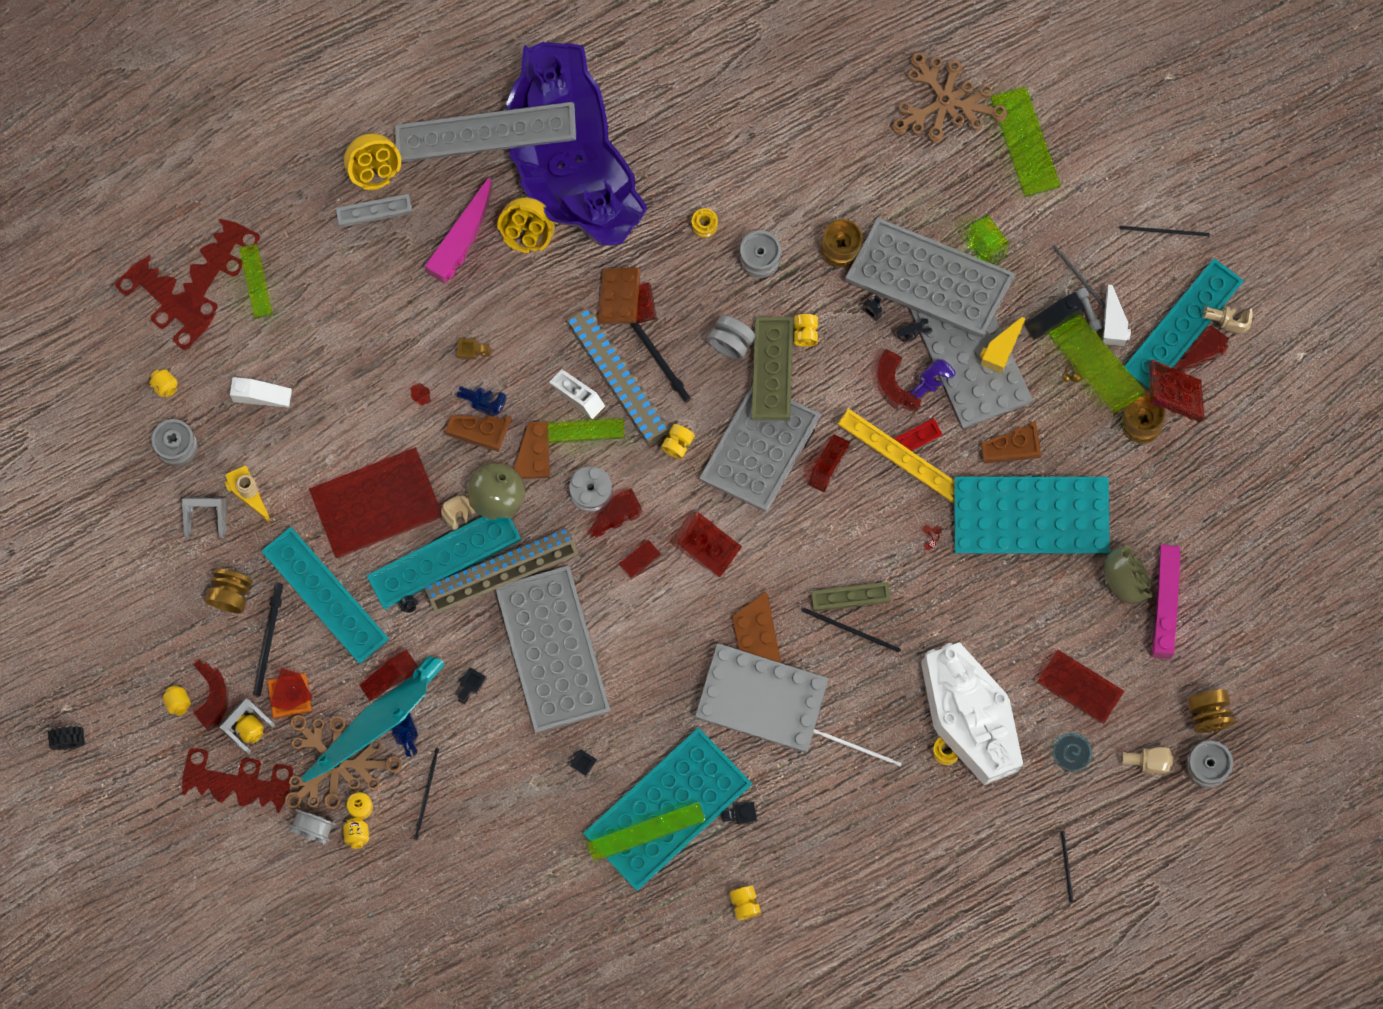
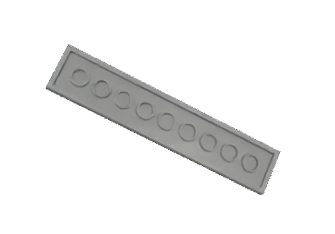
(486, 132)

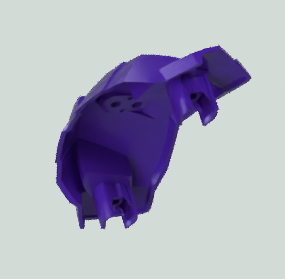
(585, 194)

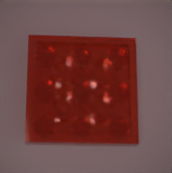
(1176, 391)

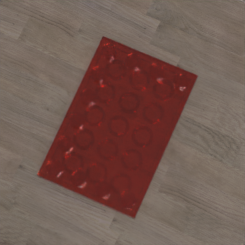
(375, 502)

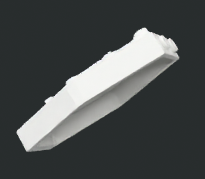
(971, 713)

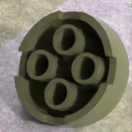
(496, 491)
(1122, 579)

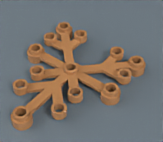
(967, 105)
(359, 764)

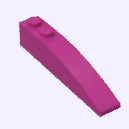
(460, 238)
(1166, 602)

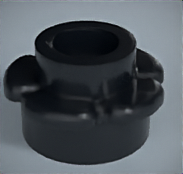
(408, 604)

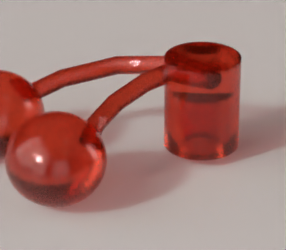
(927, 529)

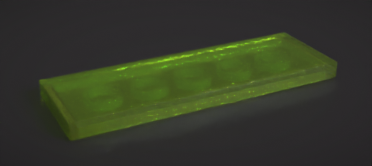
(1026, 143)
(1096, 363)

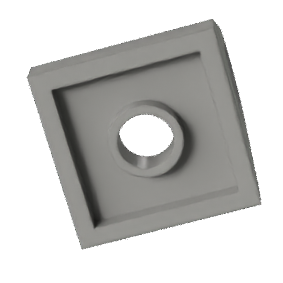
(188, 508)
(234, 715)

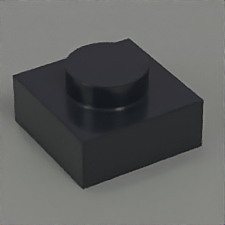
(583, 763)

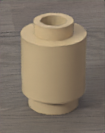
(246, 481)

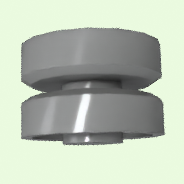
(760, 254)
(730, 337)
(174, 442)
(1219, 769)

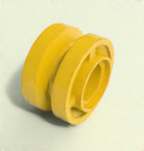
(704, 215)
(940, 757)

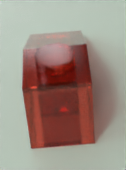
(1205, 350)
(828, 463)
(389, 675)

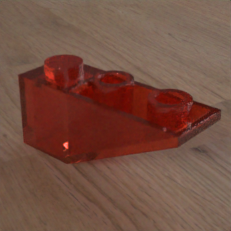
(620, 509)

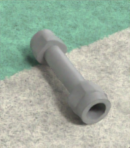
(1084, 297)

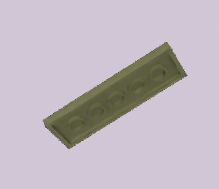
(772, 369)

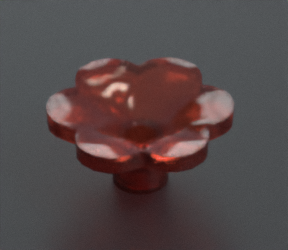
(420, 394)

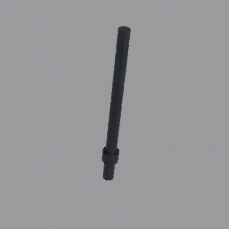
(677, 384)
(275, 603)

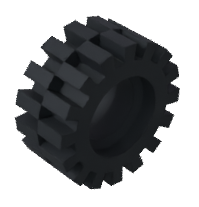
(66, 738)

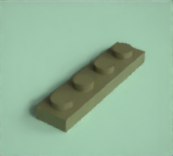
(851, 596)

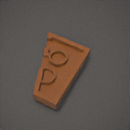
(483, 432)
(1017, 445)
(534, 452)

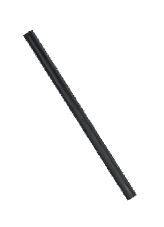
(1067, 866)

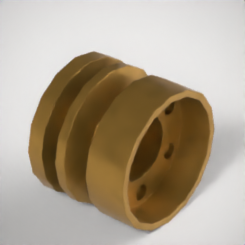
(842, 233)
(1140, 411)
(229, 590)
(1211, 711)

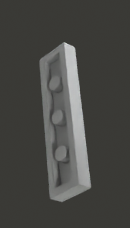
(374, 210)

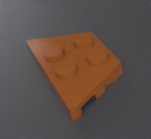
(756, 629)

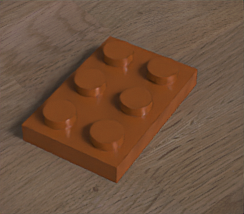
(619, 295)

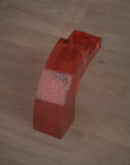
(887, 384)
(217, 702)

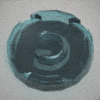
(1072, 752)

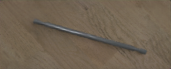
(1079, 276)

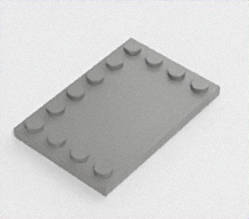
(758, 454)
(761, 698)

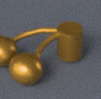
(1075, 377)

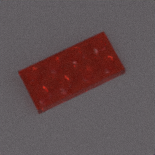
(1080, 687)

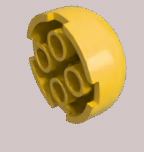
(371, 152)
(529, 216)

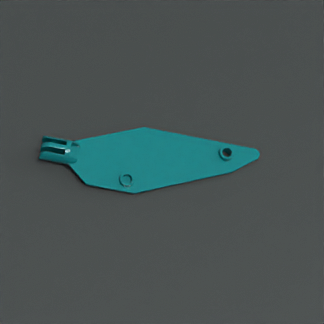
(378, 718)

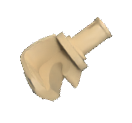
(1226, 321)
(456, 508)
(1152, 761)

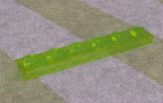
(646, 831)

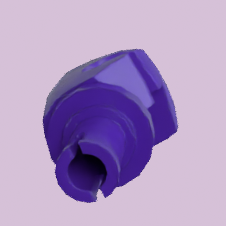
(928, 377)

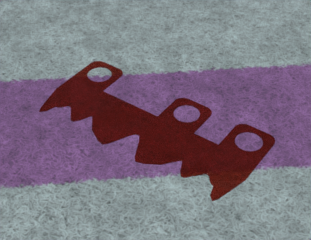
(217, 257)
(174, 306)
(245, 785)

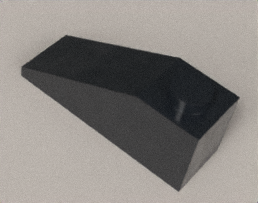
(1055, 316)

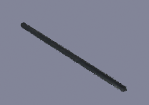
(852, 630)

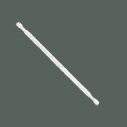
(857, 747)

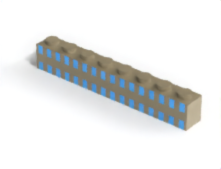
(617, 376)
(501, 570)

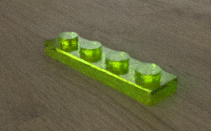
(256, 281)
(586, 431)

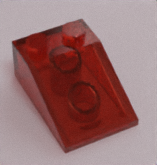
(705, 543)

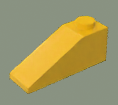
(1000, 348)
(254, 503)

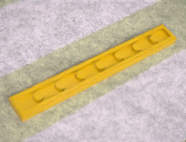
(898, 454)

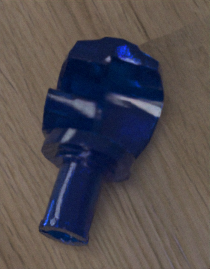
(480, 400)
(405, 734)

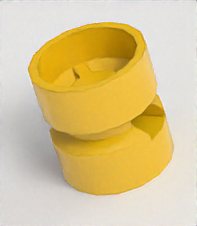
(805, 330)
(677, 442)
(745, 903)

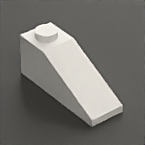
(1115, 322)
(259, 393)
(577, 393)

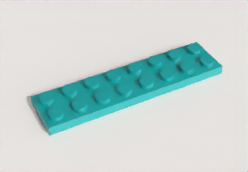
(1185, 321)
(442, 559)
(325, 595)

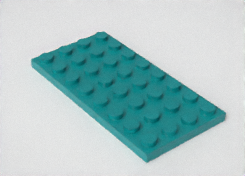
(1031, 515)
(686, 776)

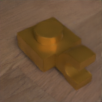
(469, 349)

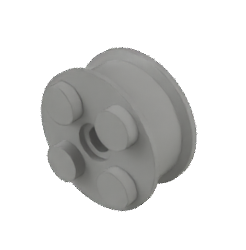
(589, 478)
(311, 826)

